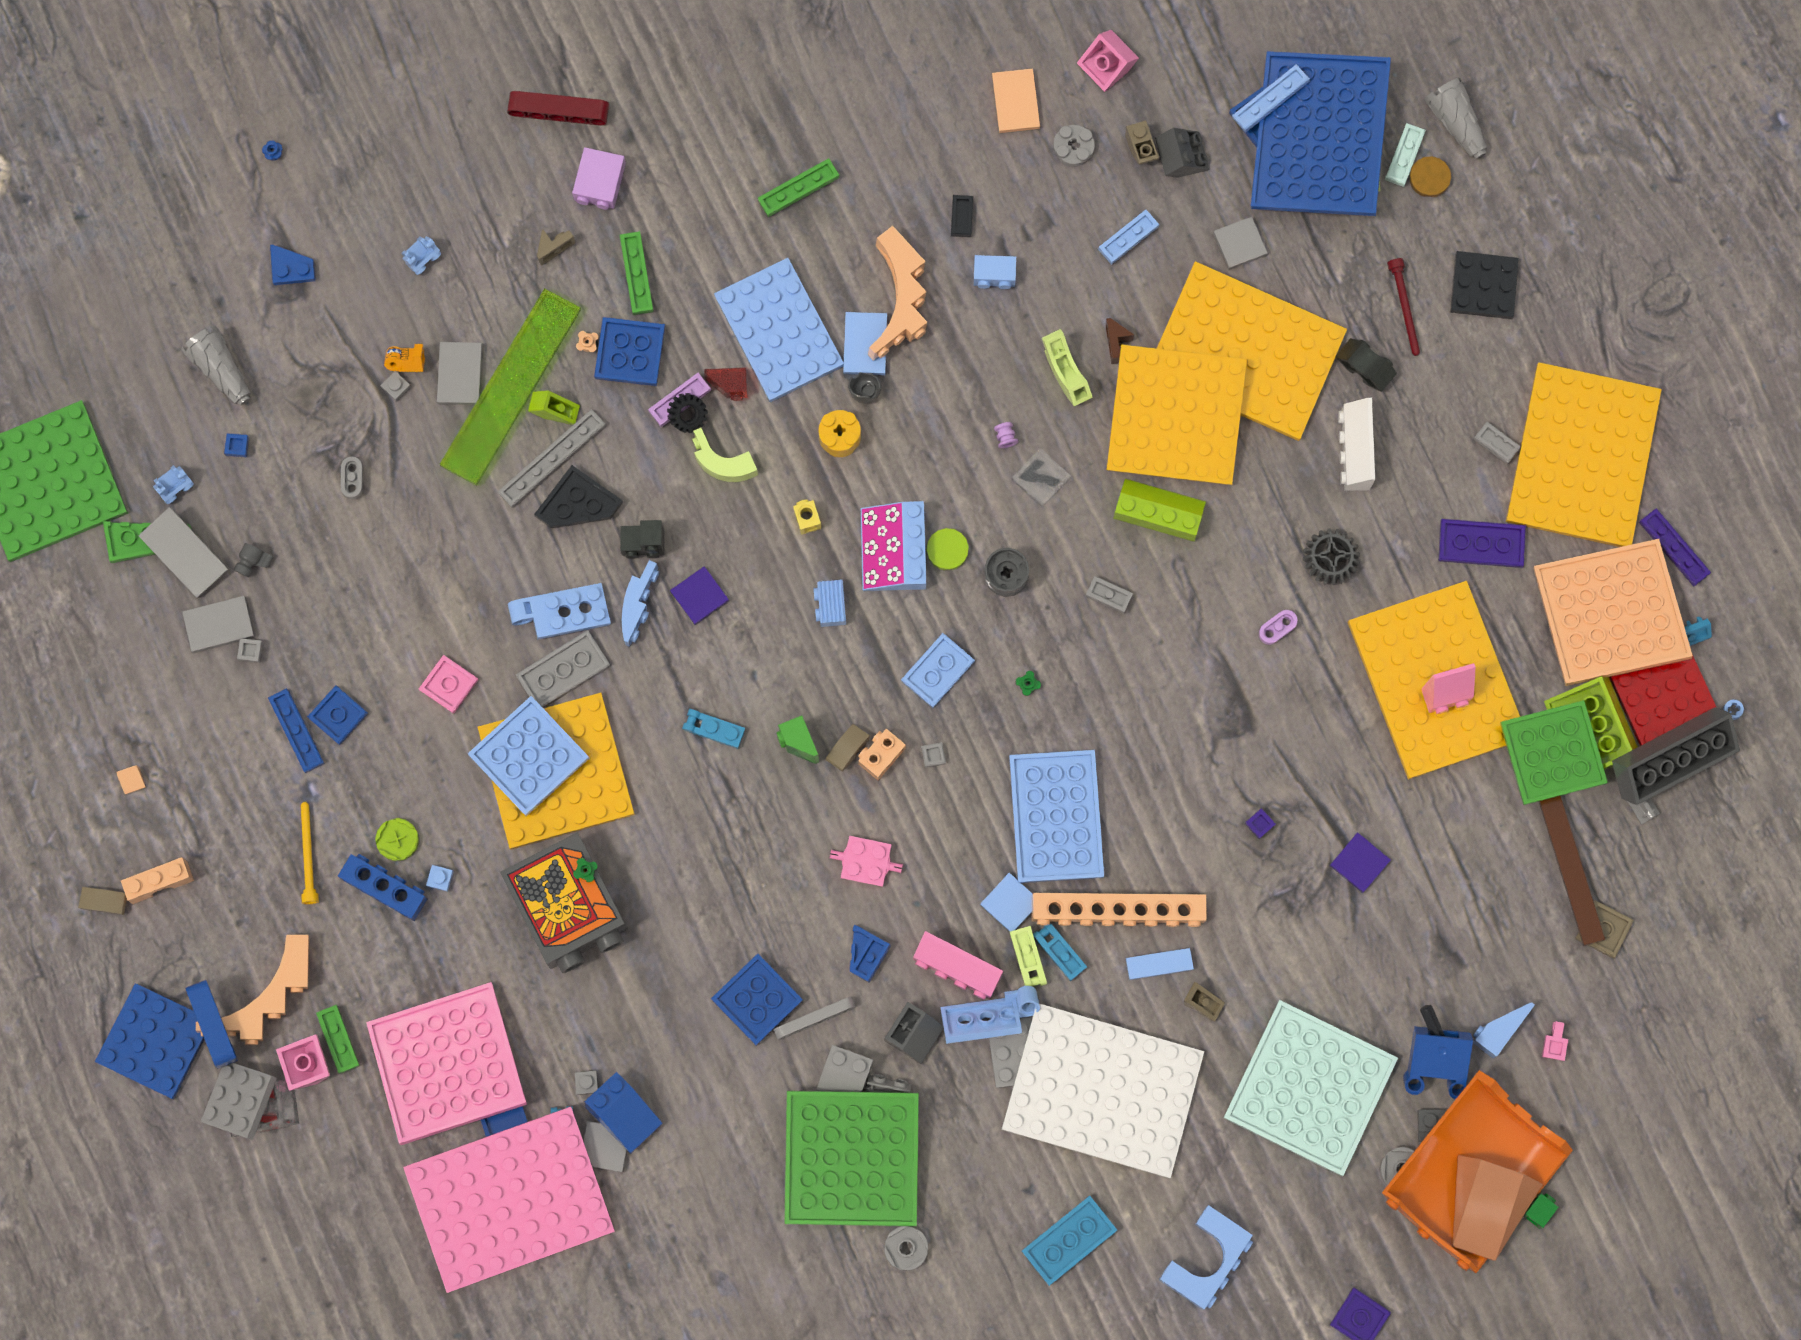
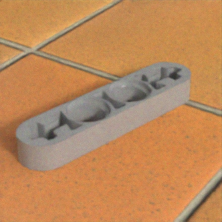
(814, 1018)

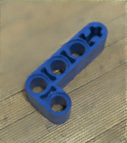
(211, 1024)

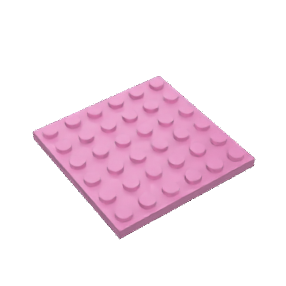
(446, 1063)

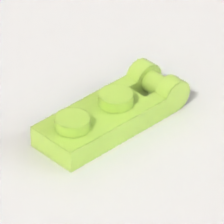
(1028, 956)

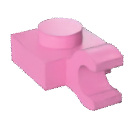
(1555, 1045)

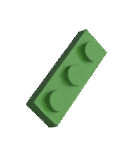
(338, 1039)

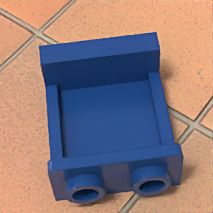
(504, 1121)

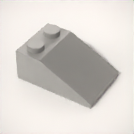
(844, 1071)

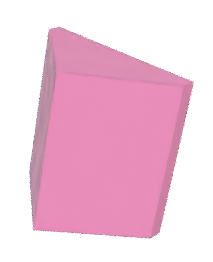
(303, 1063)

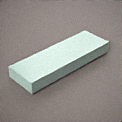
(1405, 155)

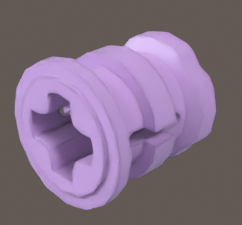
(1005, 435)

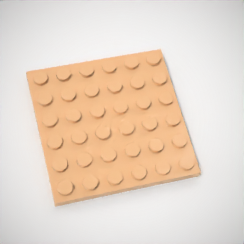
(1612, 612)

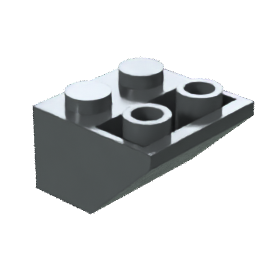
(1182, 152)
(914, 1032)

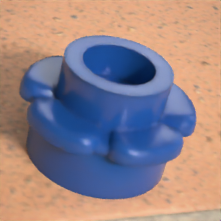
(276, 154)

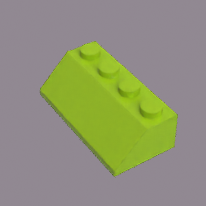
(1159, 510)

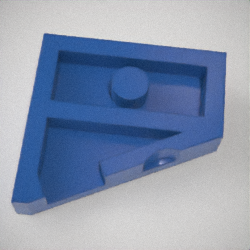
(290, 267)
(867, 953)

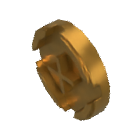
(1430, 176)

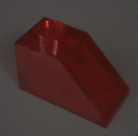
(729, 382)

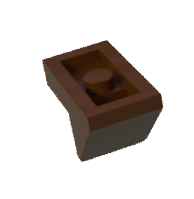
(1115, 335)

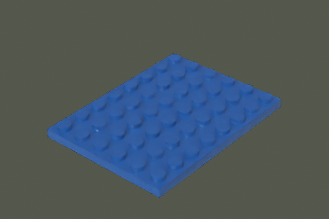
(1324, 140)

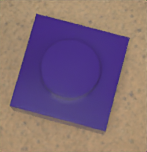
(1260, 823)

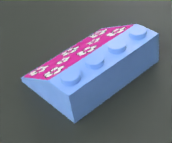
(893, 547)

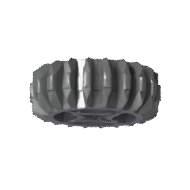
(1340, 555)

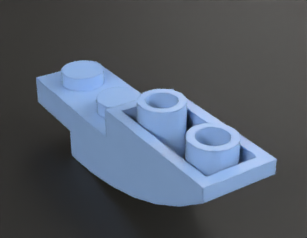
(633, 610)

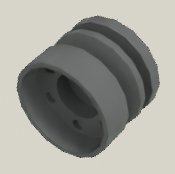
(1012, 561)

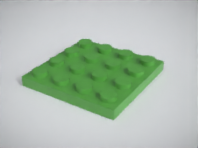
(1553, 752)

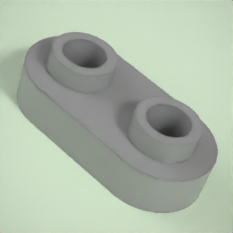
(351, 479)

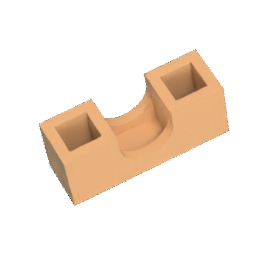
(164, 876)

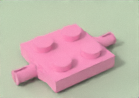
(866, 861)

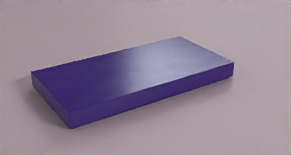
(1482, 543)

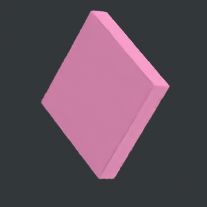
(448, 684)

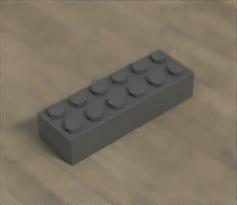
(1676, 755)

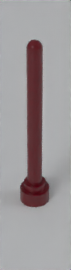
(1397, 267)

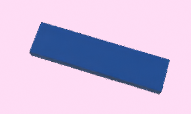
(296, 730)

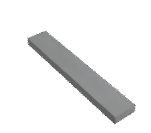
(551, 458)

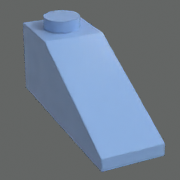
(1498, 1032)

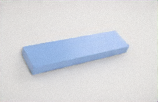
(1271, 98)

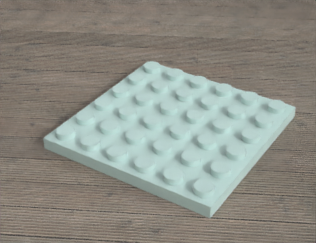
(1310, 1088)

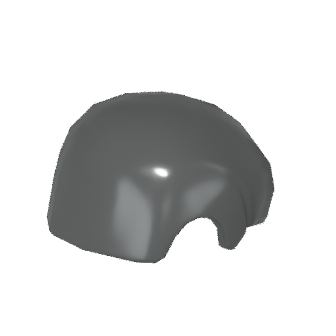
(864, 387)

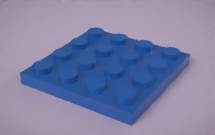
(152, 1041)

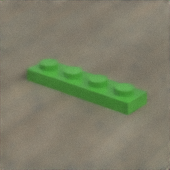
(798, 187)
(636, 273)

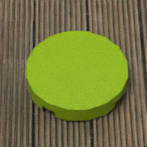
(947, 549)
(397, 839)

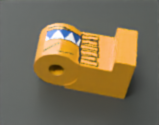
(405, 359)

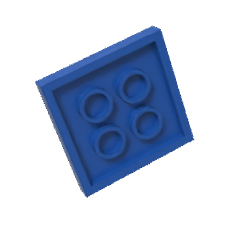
(629, 351)
(757, 999)

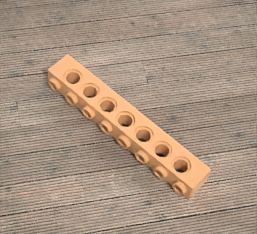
(1195, 904)

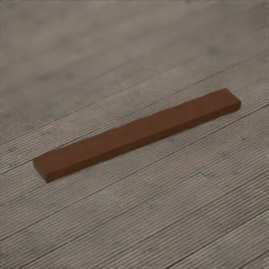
(1571, 871)

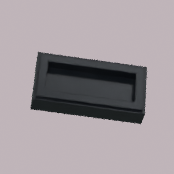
(962, 216)

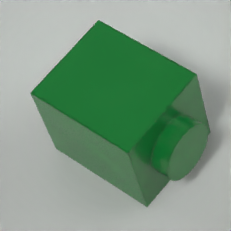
(1541, 1210)

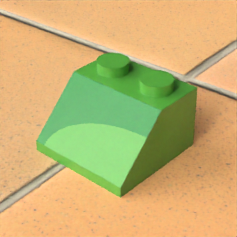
(797, 739)

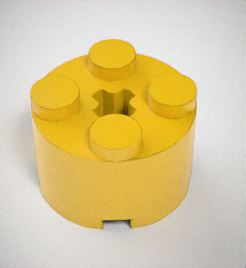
(851, 433)

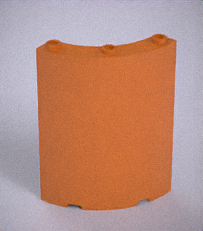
(1475, 1126)

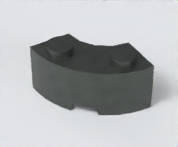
(1372, 368)

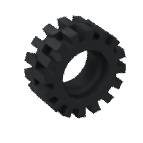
(676, 407)

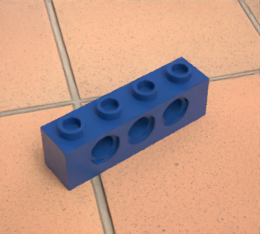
(351, 874)

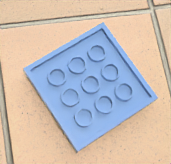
(528, 756)

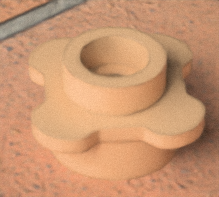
(587, 347)

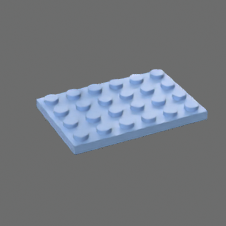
(779, 330)
(1056, 816)

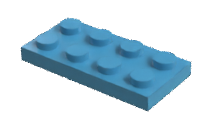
(1069, 1240)

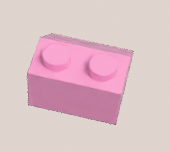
(1107, 60)

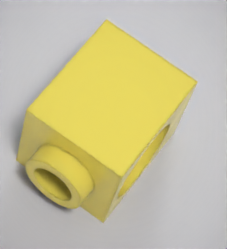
(810, 524)

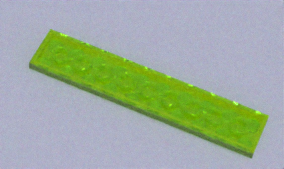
(510, 387)

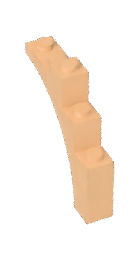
(910, 295)
(291, 975)

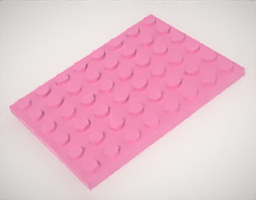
(508, 1199)

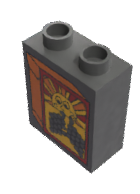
(564, 911)

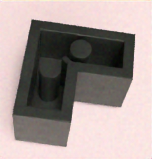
(643, 539)

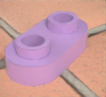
(1277, 627)

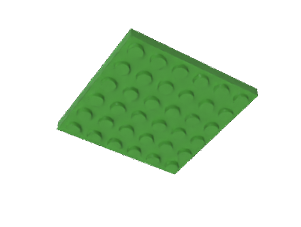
(53, 482)
(851, 1158)

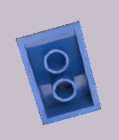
(622, 1112)

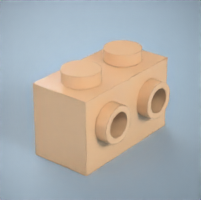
(881, 753)

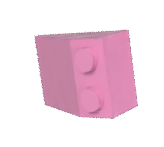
(1450, 689)

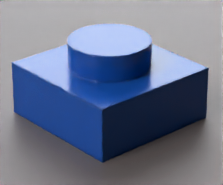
(236, 445)

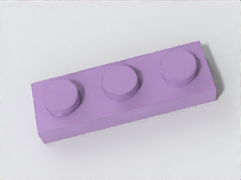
(695, 385)

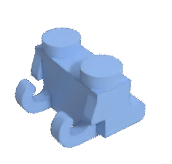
(420, 253)
(172, 483)

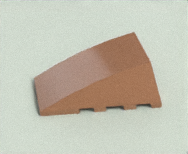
(1489, 1205)

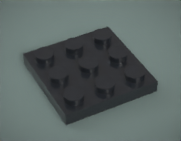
(1484, 285)

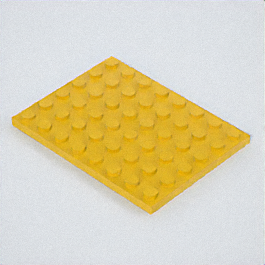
(1283, 345)
(1583, 455)
(1409, 646)

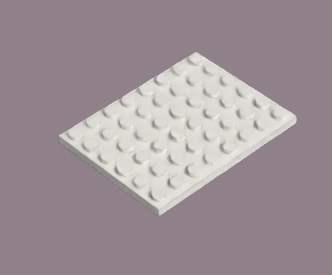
(1103, 1090)

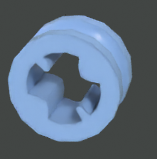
(1738, 704)

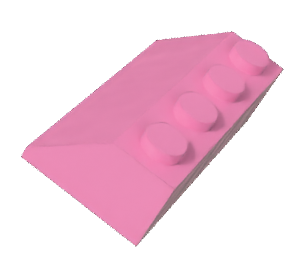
(957, 965)

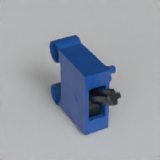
(1438, 1055)

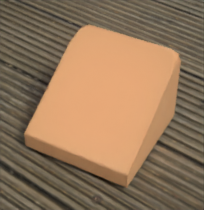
(131, 779)

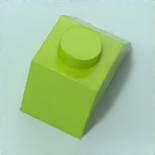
(553, 407)

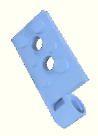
(544, 611)
(1003, 1012)

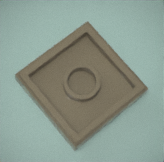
(1614, 927)

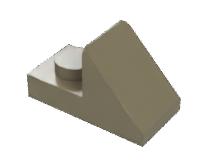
(550, 249)
(1203, 1002)

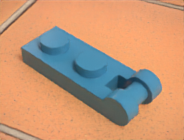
(714, 729)
(1060, 952)

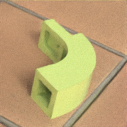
(1065, 369)
(725, 469)

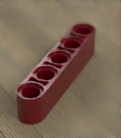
(558, 108)

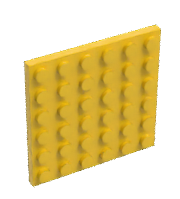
(1176, 414)
(589, 796)

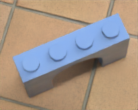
(1232, 1240)

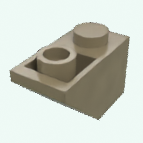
(1141, 142)

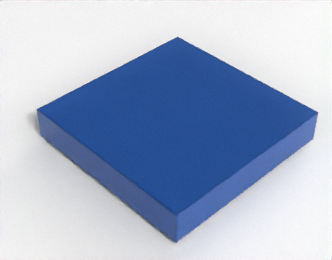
(337, 715)

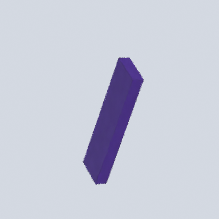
(1675, 547)

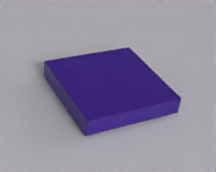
(699, 595)
(1360, 862)
(1359, 1317)

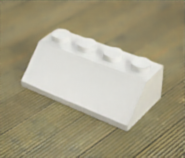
(1357, 445)

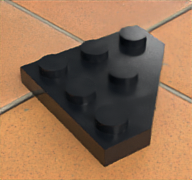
(577, 501)

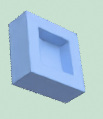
(439, 878)

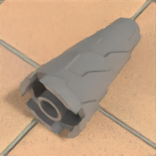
(1455, 111)
(216, 362)

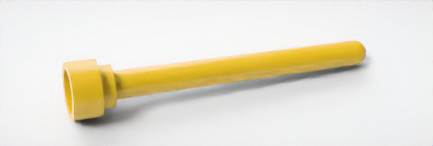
(309, 894)

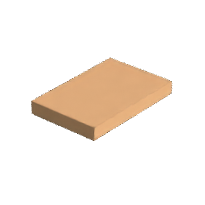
(1016, 100)

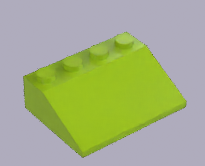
(1606, 717)

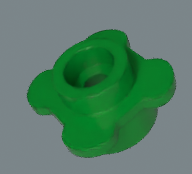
(1027, 689)
(582, 864)

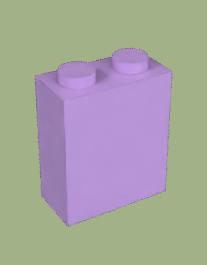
(598, 178)

